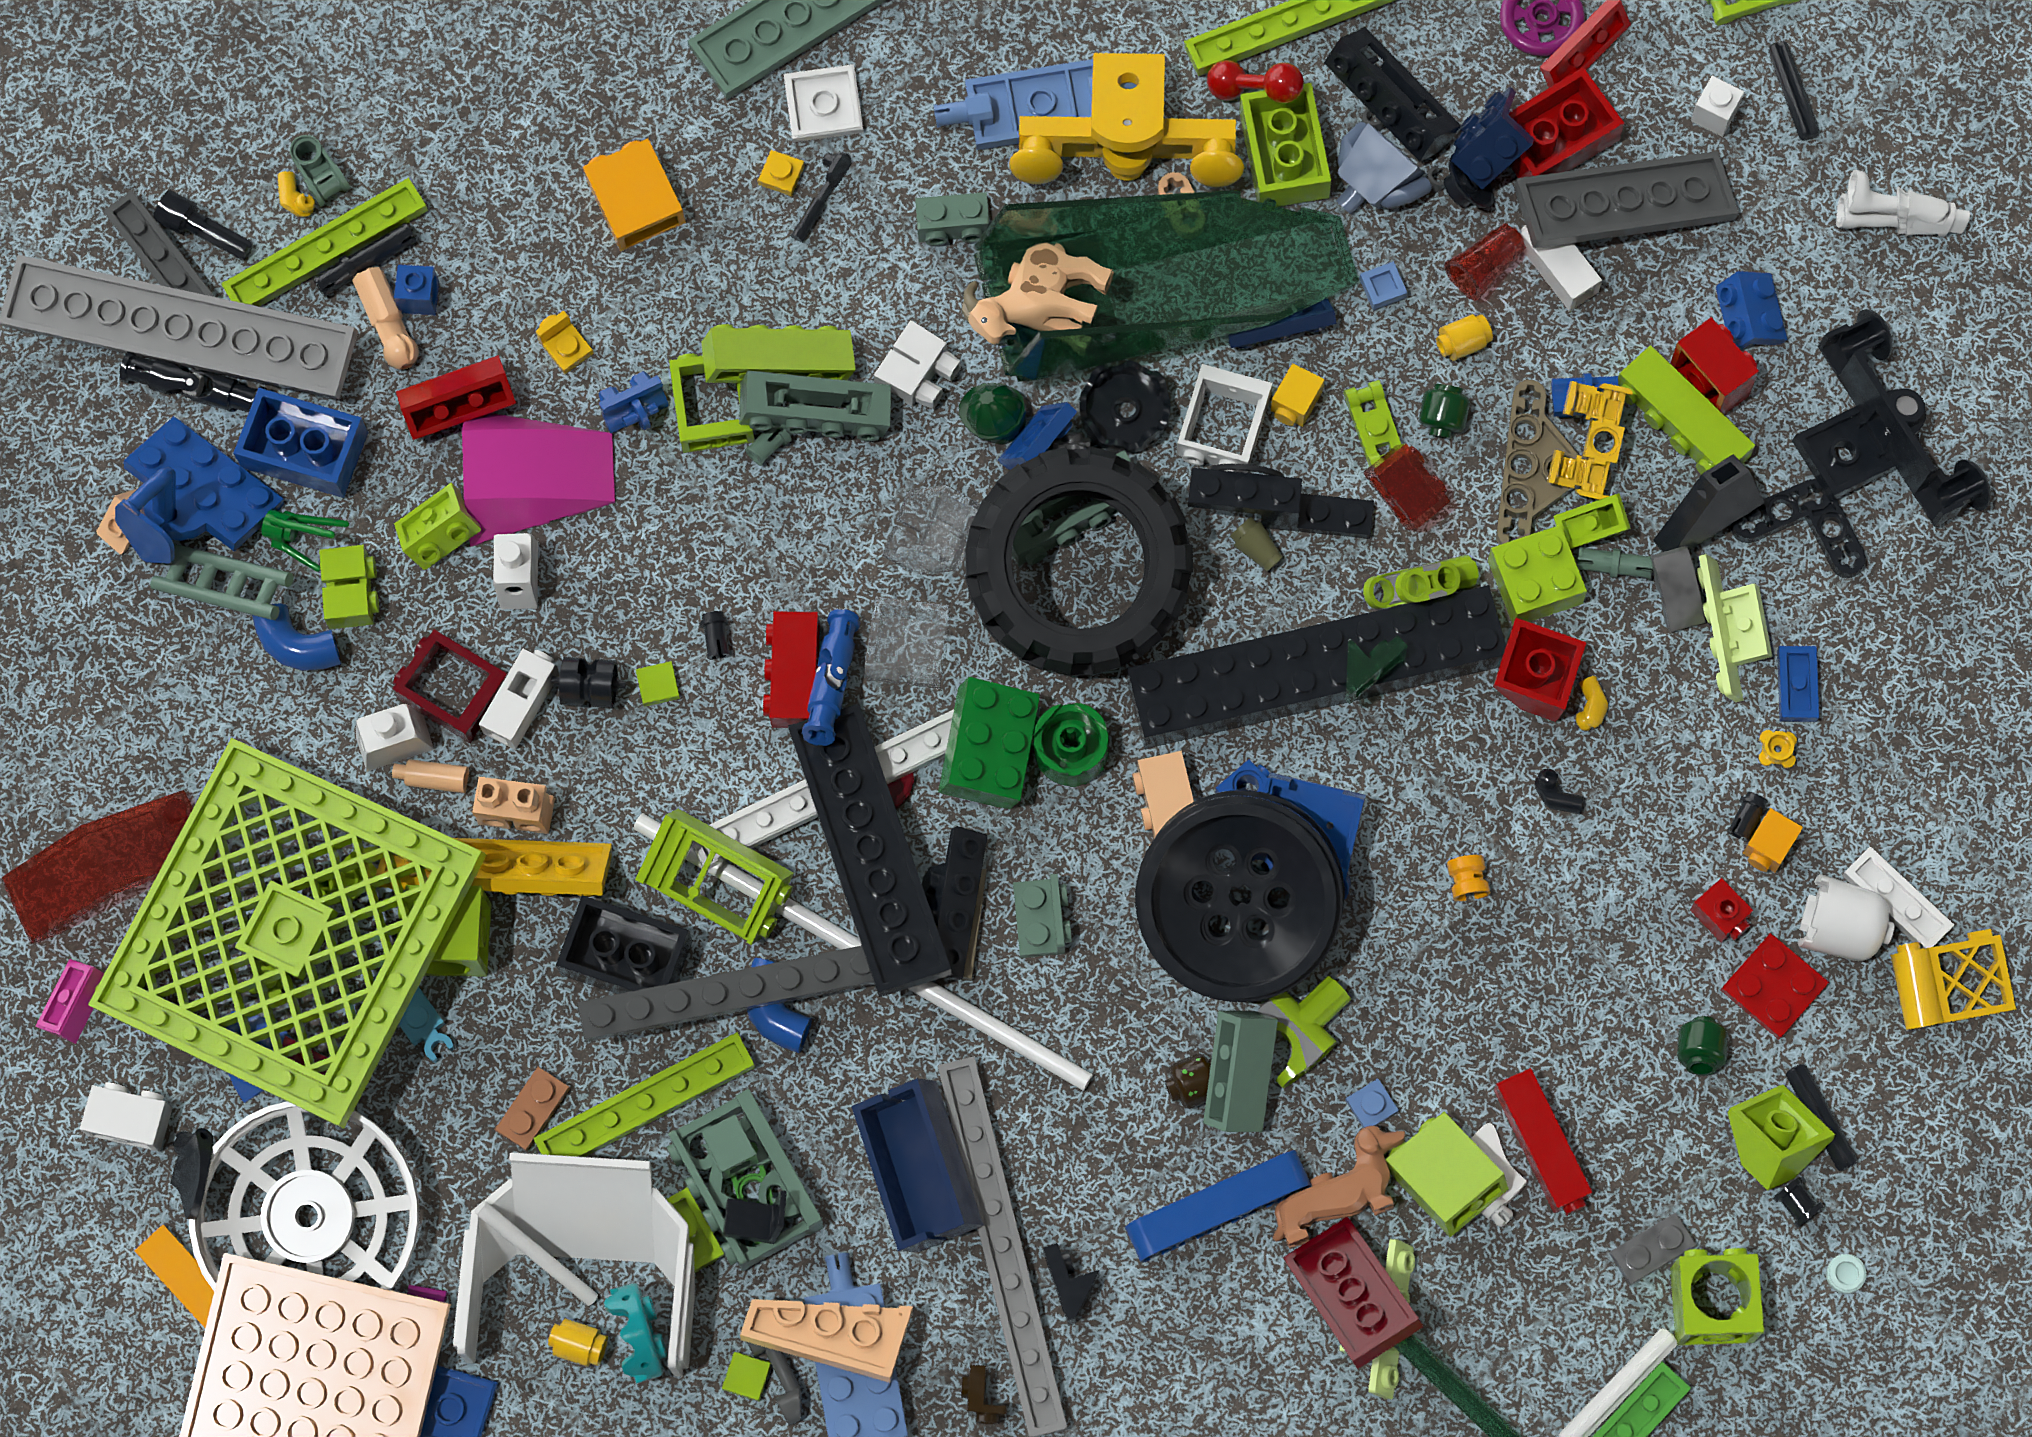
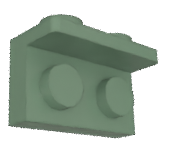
(952, 218)
(1040, 917)

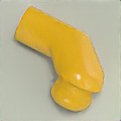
(290, 198)
(1595, 707)

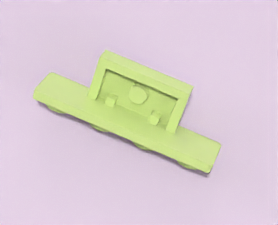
(1736, 626)
(1384, 1370)

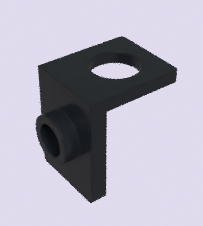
(754, 1220)

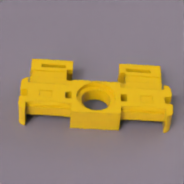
(1607, 410)

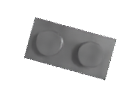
(1652, 1249)

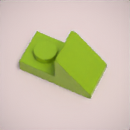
(1593, 521)

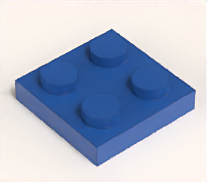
(1044, 427)

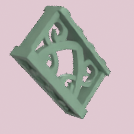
(769, 1151)

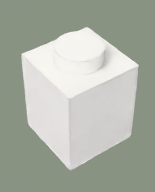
(1717, 106)

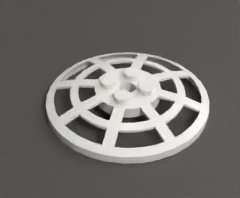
(308, 1187)

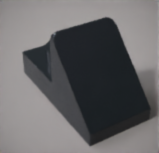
(1071, 1292)

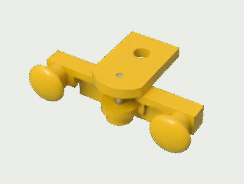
(1127, 129)

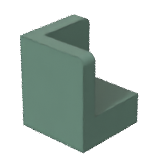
(730, 1147)

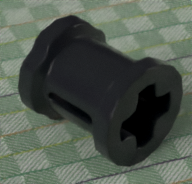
(1798, 1202)

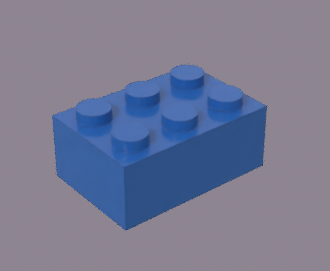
(301, 442)

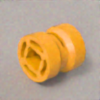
(1468, 877)

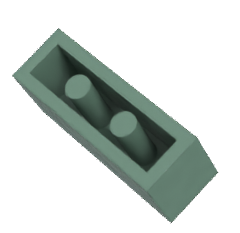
(1240, 1071)

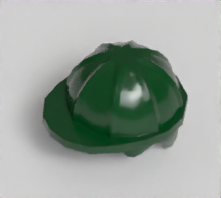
(993, 412)

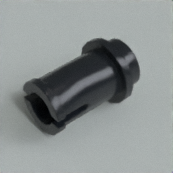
(715, 634)
(1747, 816)

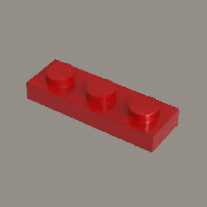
(1587, 42)

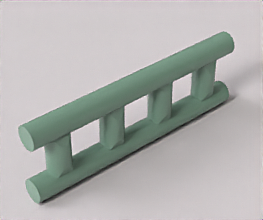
(231, 598)

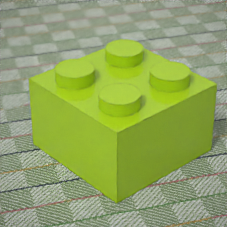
(1537, 575)

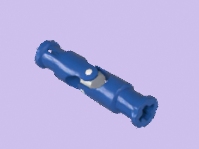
(831, 677)

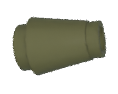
(1256, 543)

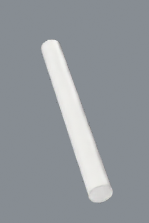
(536, 1253)

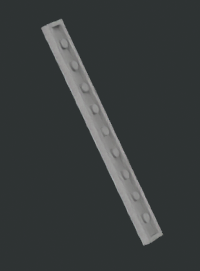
(1003, 1249)

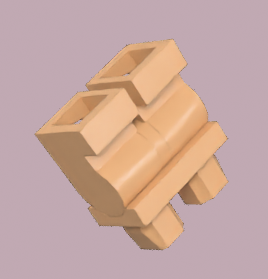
(505, 801)

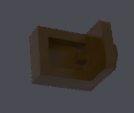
(974, 1389)

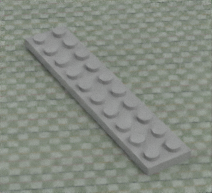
(178, 327)

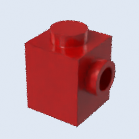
(1722, 911)

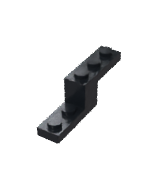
(1280, 503)

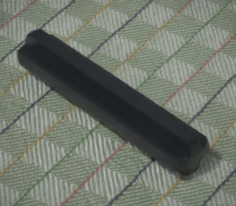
(1793, 90)
(1812, 1098)

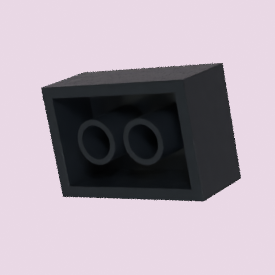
(621, 949)

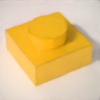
(781, 173)

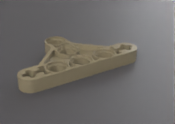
(1539, 453)

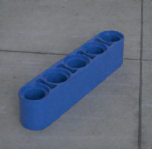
(1222, 1202)

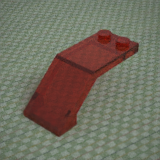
(94, 864)

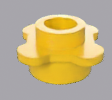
(1785, 741)

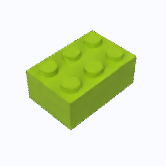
(1285, 148)

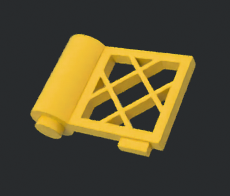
(1922, 984)

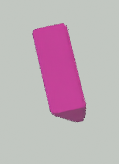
(68, 1004)

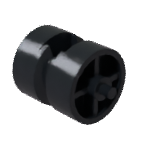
(588, 682)

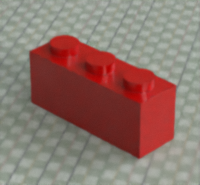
(455, 397)
(792, 666)

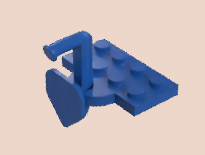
(187, 492)

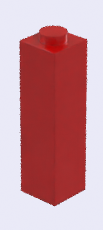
(1543, 1142)

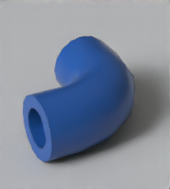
(293, 648)
(780, 1023)

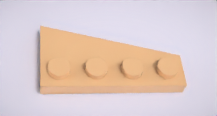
(843, 1337)

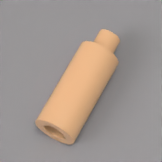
(432, 775)

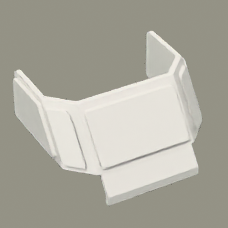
(580, 1212)

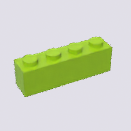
(790, 351)
(1682, 412)

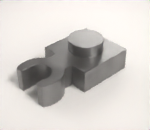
(1072, 440)

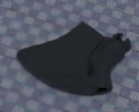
(192, 1168)

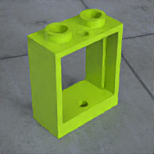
(705, 435)

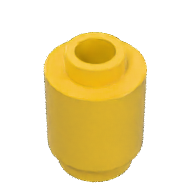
(1464, 337)
(578, 1343)

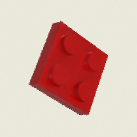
(1774, 986)

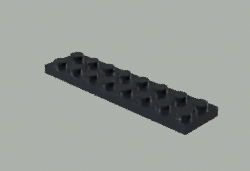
(871, 856)

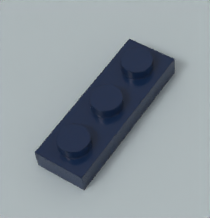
(1311, 319)

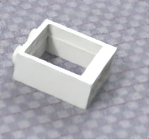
(1231, 386)

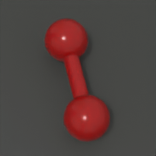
(1281, 82)

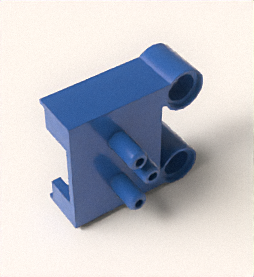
(1324, 805)

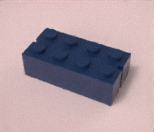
(917, 1165)

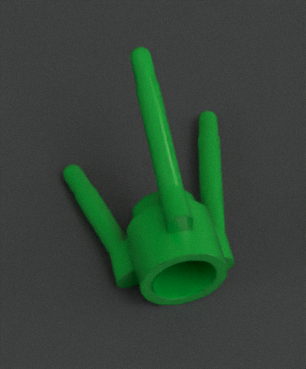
(285, 527)

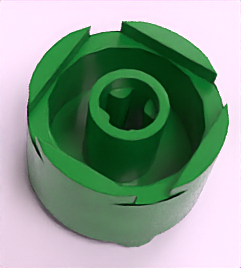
(1066, 724)

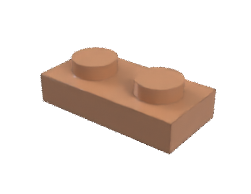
(532, 1108)

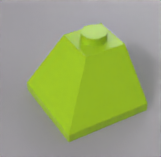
(1776, 1136)

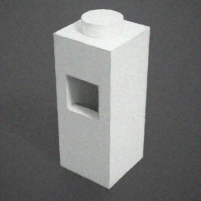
(1564, 271)
(519, 698)

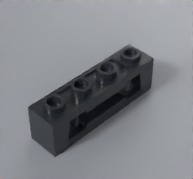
(1392, 94)

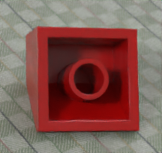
(1538, 669)

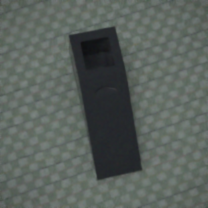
(1711, 505)

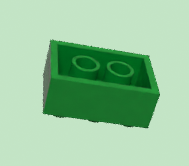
(989, 743)

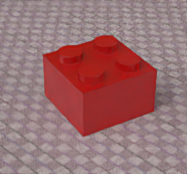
(1715, 365)

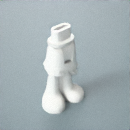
(1907, 211)

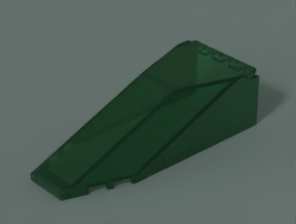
(1180, 269)

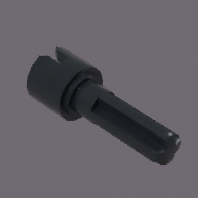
(182, 216)

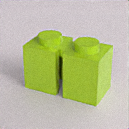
(348, 590)

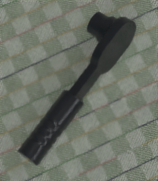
(838, 167)

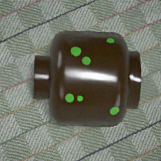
(1189, 1080)

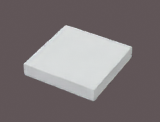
(823, 103)

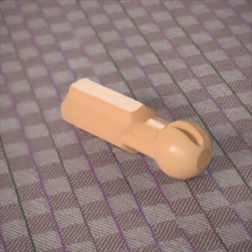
(378, 301)

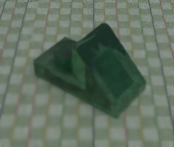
(1364, 672)

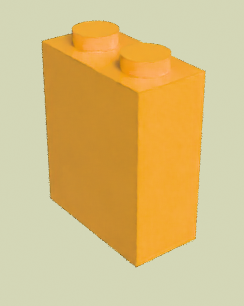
(634, 193)

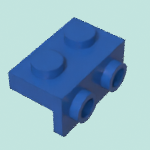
(1751, 309)

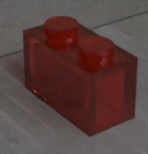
(1407, 486)

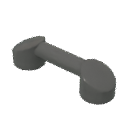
(791, 1400)

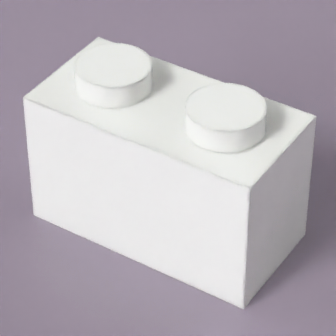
(126, 1117)

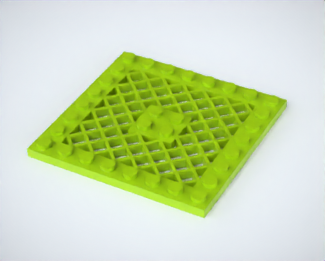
(287, 931)

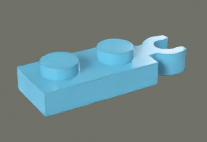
(422, 1022)

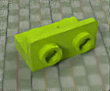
(436, 527)

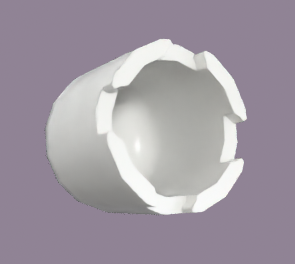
(1845, 920)

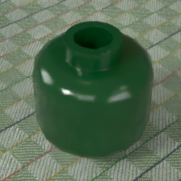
(1444, 410)
(1702, 1046)

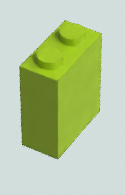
(1446, 1173)

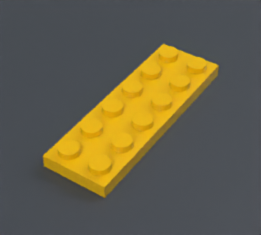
(532, 867)

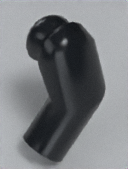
(1553, 795)

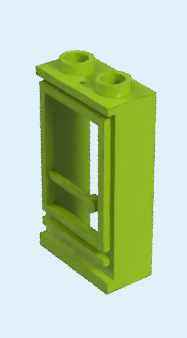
(669, 853)

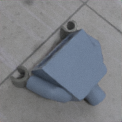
(1379, 170)

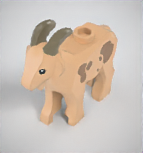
(1037, 294)

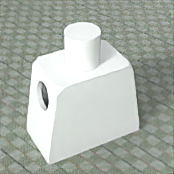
(516, 567)
(392, 736)

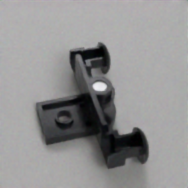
(1882, 430)

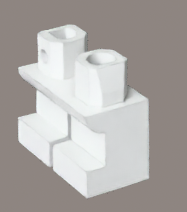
(914, 363)

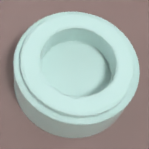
(1846, 1274)

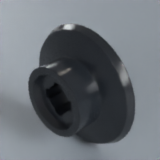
(1464, 190)

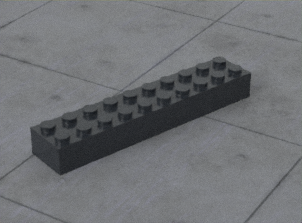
(1308, 667)

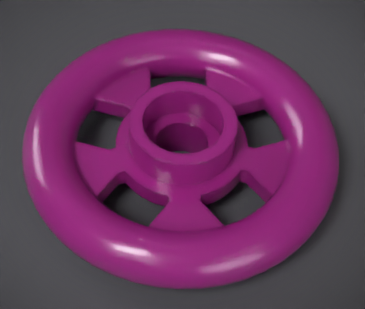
(1529, 41)

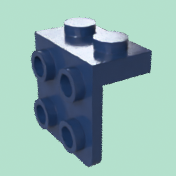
(1490, 140)

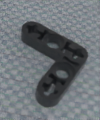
(1815, 515)

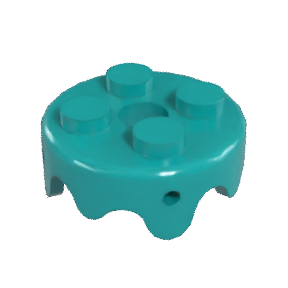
(648, 1347)

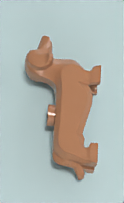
(1344, 1194)

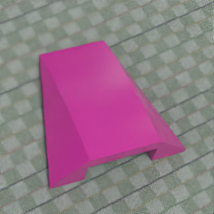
(532, 472)

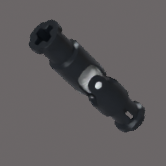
(226, 391)

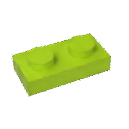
(705, 1244)

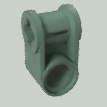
(321, 173)

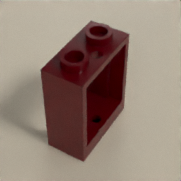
(468, 723)

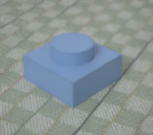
(1383, 285)
(1372, 1104)

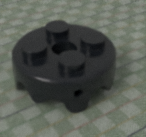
(1128, 384)

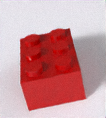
(1567, 125)

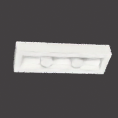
(1906, 905)

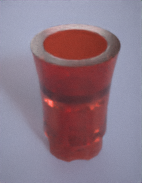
(1485, 261)

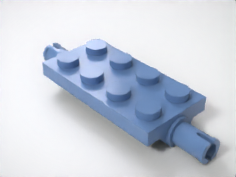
(1000, 99)
(850, 1401)

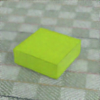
(657, 684)
(746, 1376)

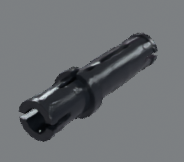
(363, 259)

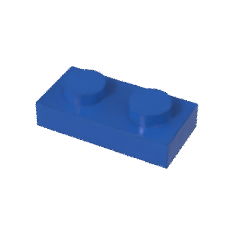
(1798, 684)

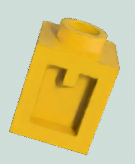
(563, 342)

